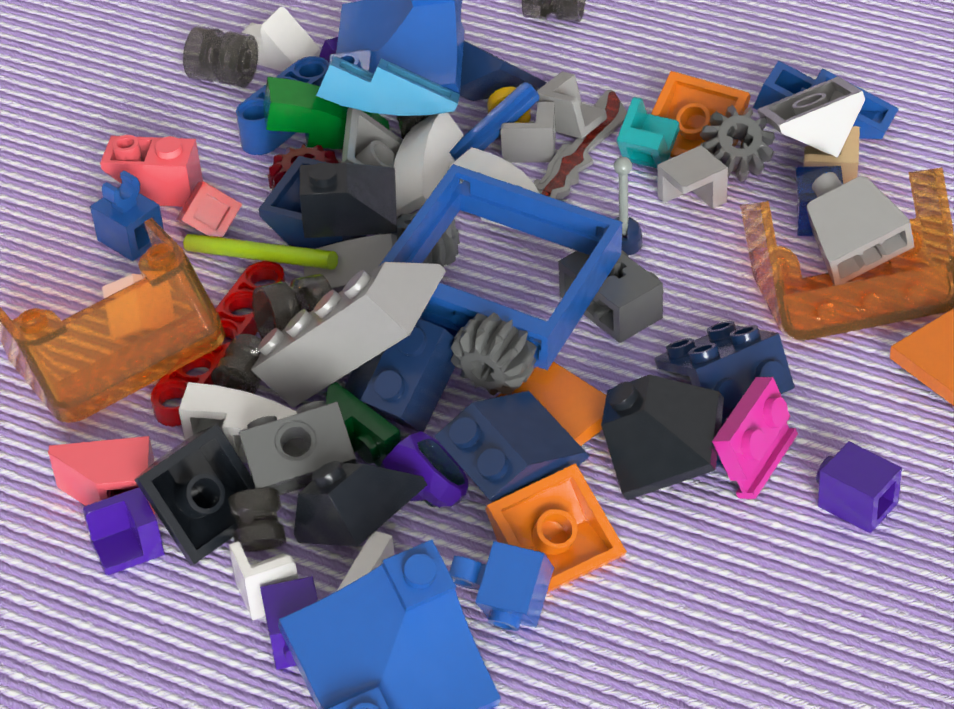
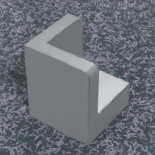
(570, 114)
(531, 140)
(696, 172)

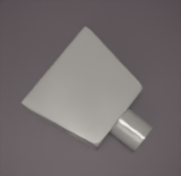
(856, 226)

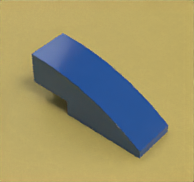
(786, 81)

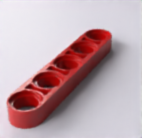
(238, 297)

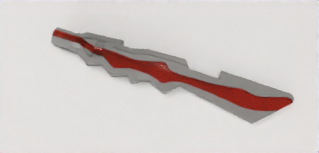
(575, 157)

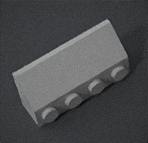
(346, 329)

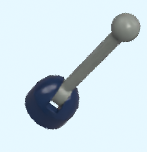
(630, 227)

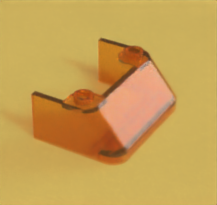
(895, 291)
(119, 341)

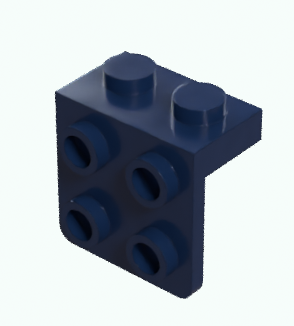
(729, 360)

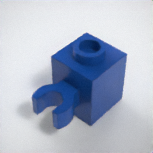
(121, 217)
(509, 585)

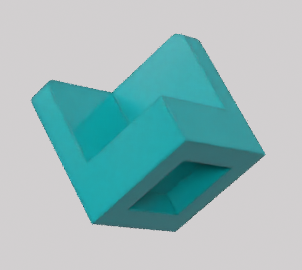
(646, 137)

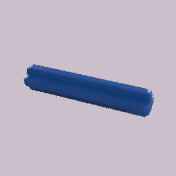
(489, 127)

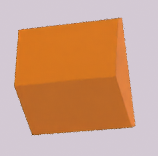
(692, 104)
(558, 520)

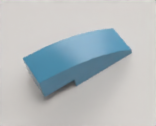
(387, 91)

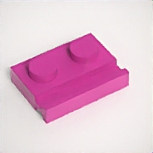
(755, 437)

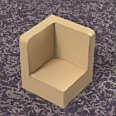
(847, 159)

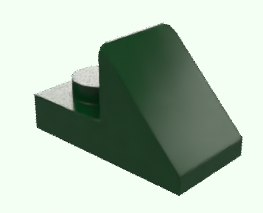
(367, 430)

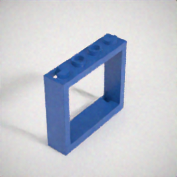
(525, 212)

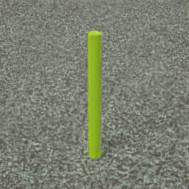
(261, 251)

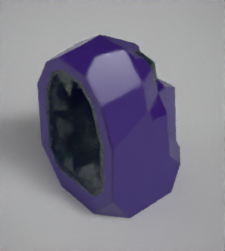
(426, 457)

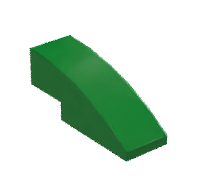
(296, 108)

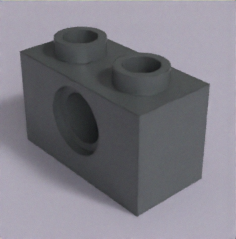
(266, 436)

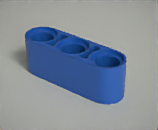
(250, 113)

